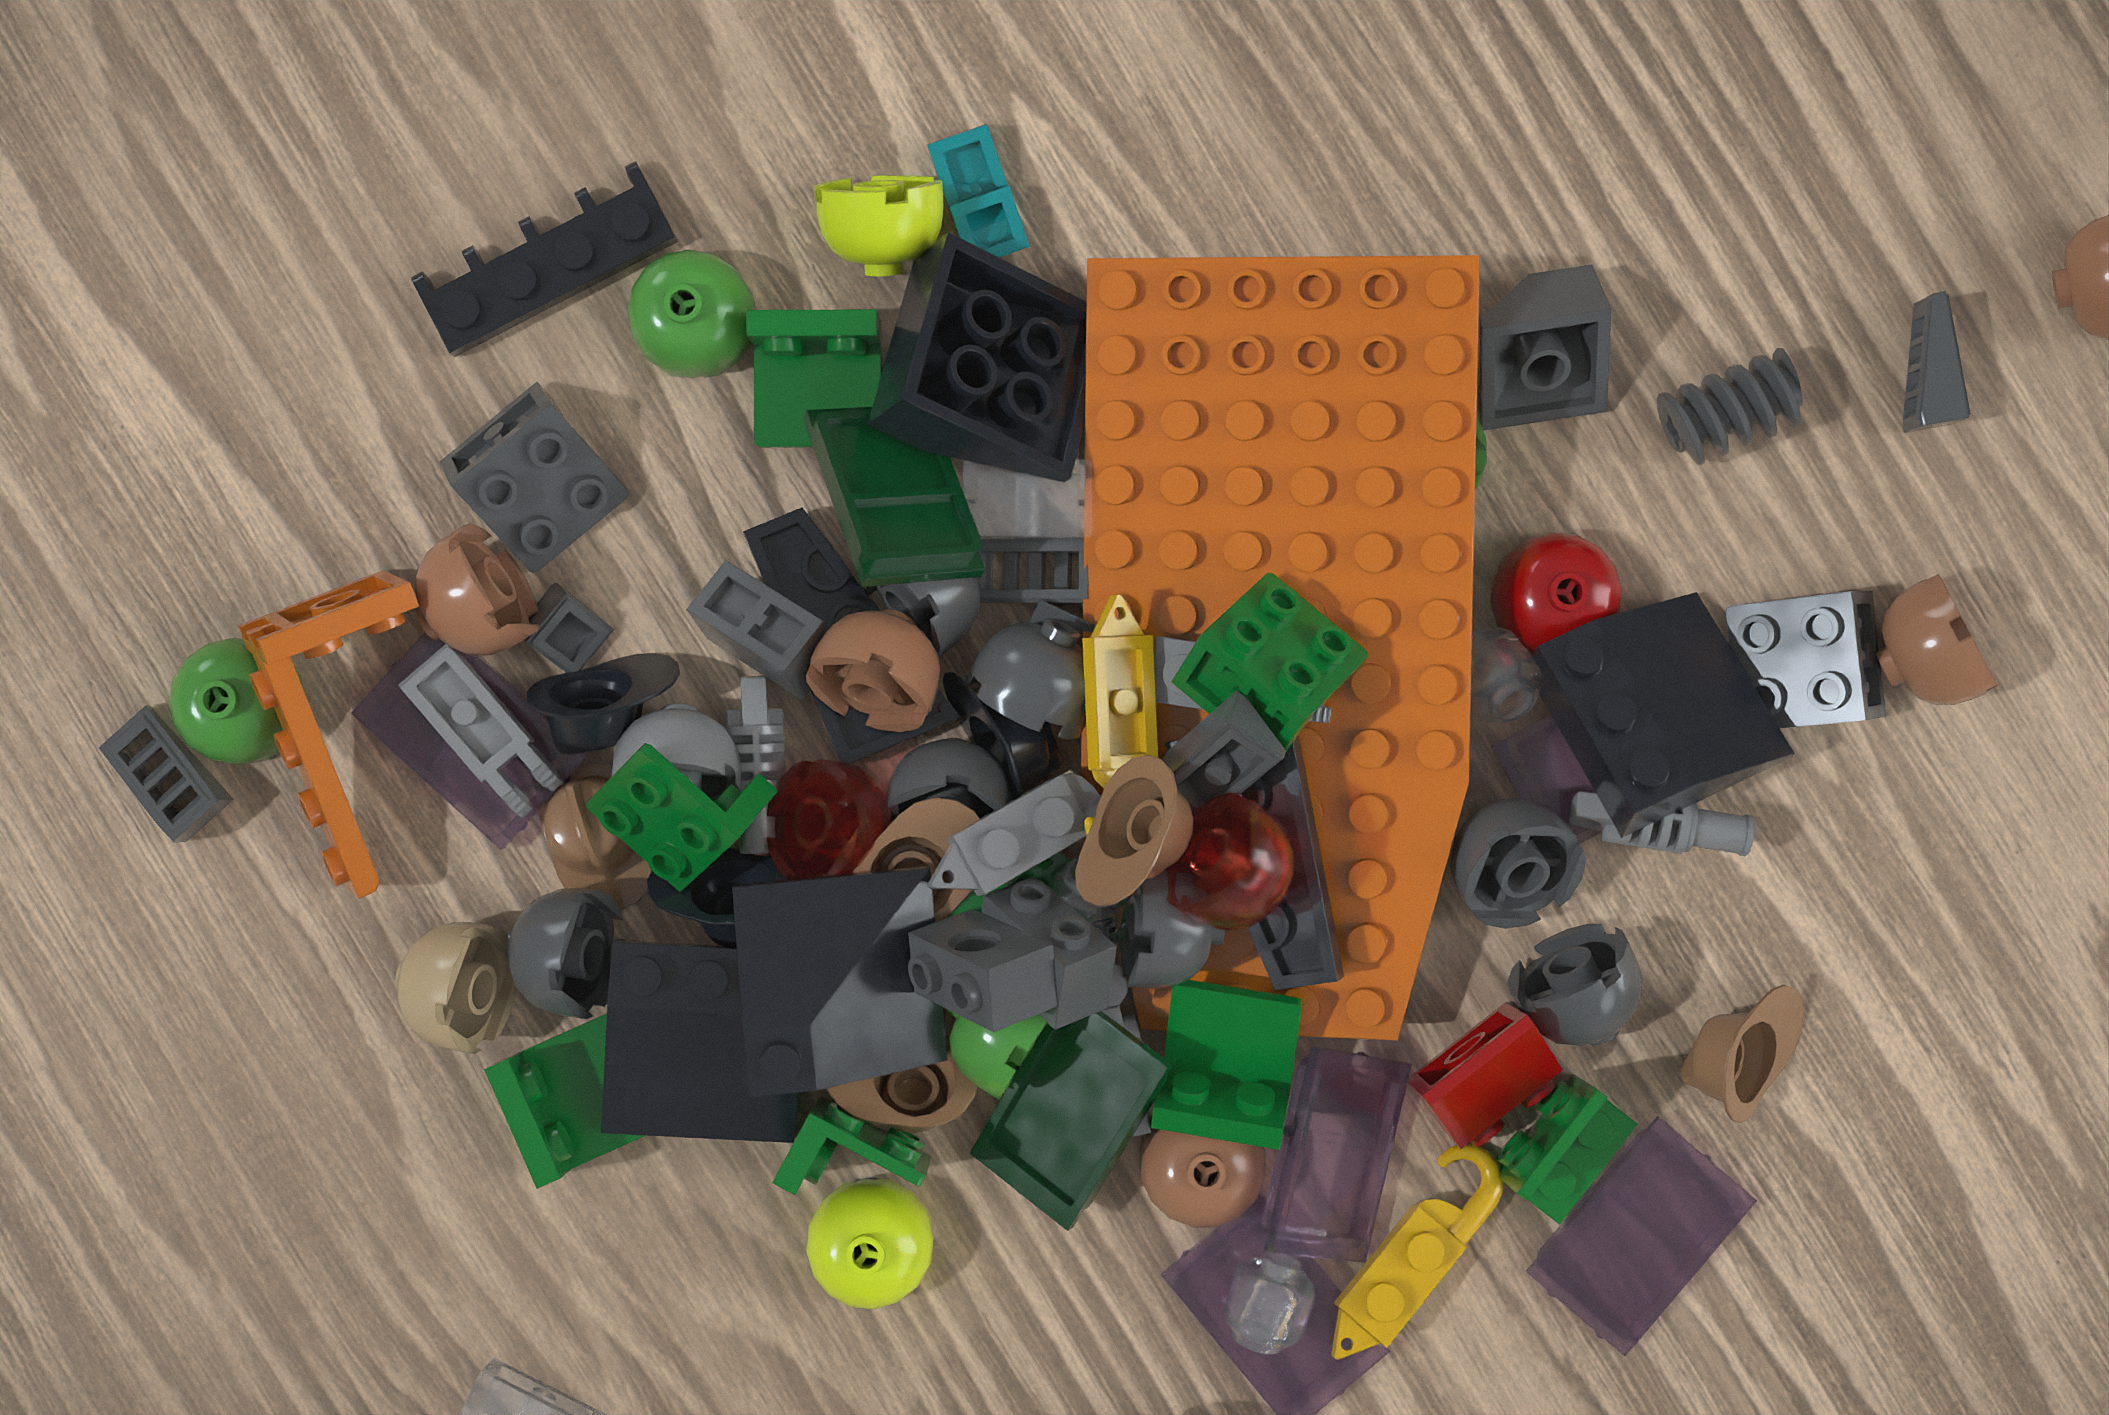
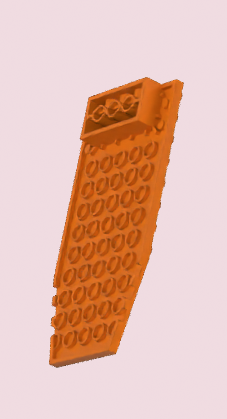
(1327, 437)

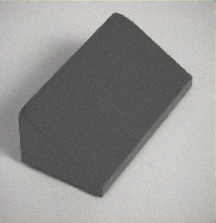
(1223, 752)

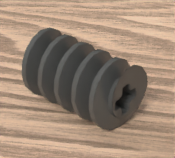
(1732, 405)

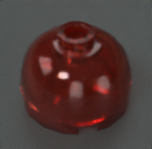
(825, 818)
(1239, 861)

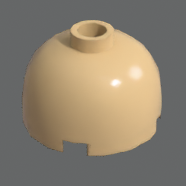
(456, 986)

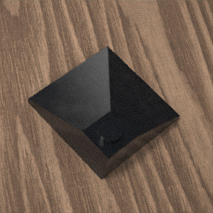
(832, 981)

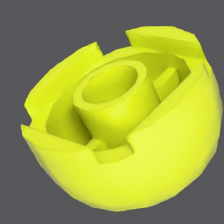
(880, 219)
(873, 1214)

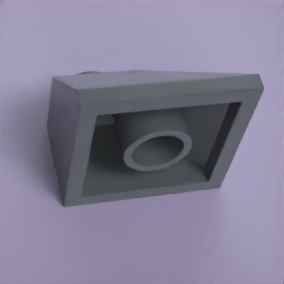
(1546, 350)

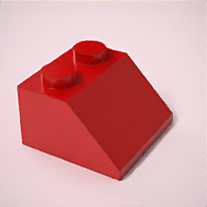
(1487, 1076)

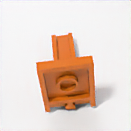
(316, 630)

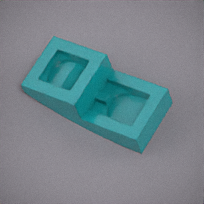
(978, 192)

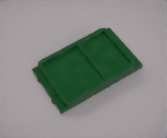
(894, 502)
(1071, 1114)

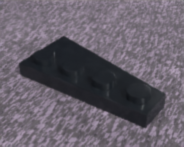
(809, 572)
(1300, 934)

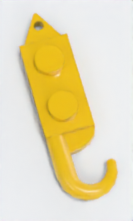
(1118, 693)
(1413, 1259)

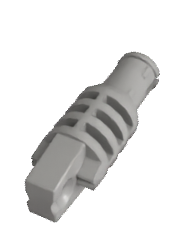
(761, 750)
(1672, 833)

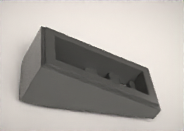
(1934, 374)
(1037, 550)
(211, 795)

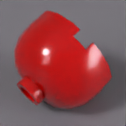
(1528, 594)

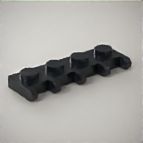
(547, 266)

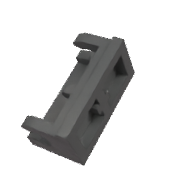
(758, 627)

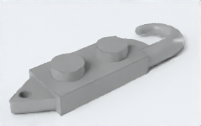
(1017, 835)

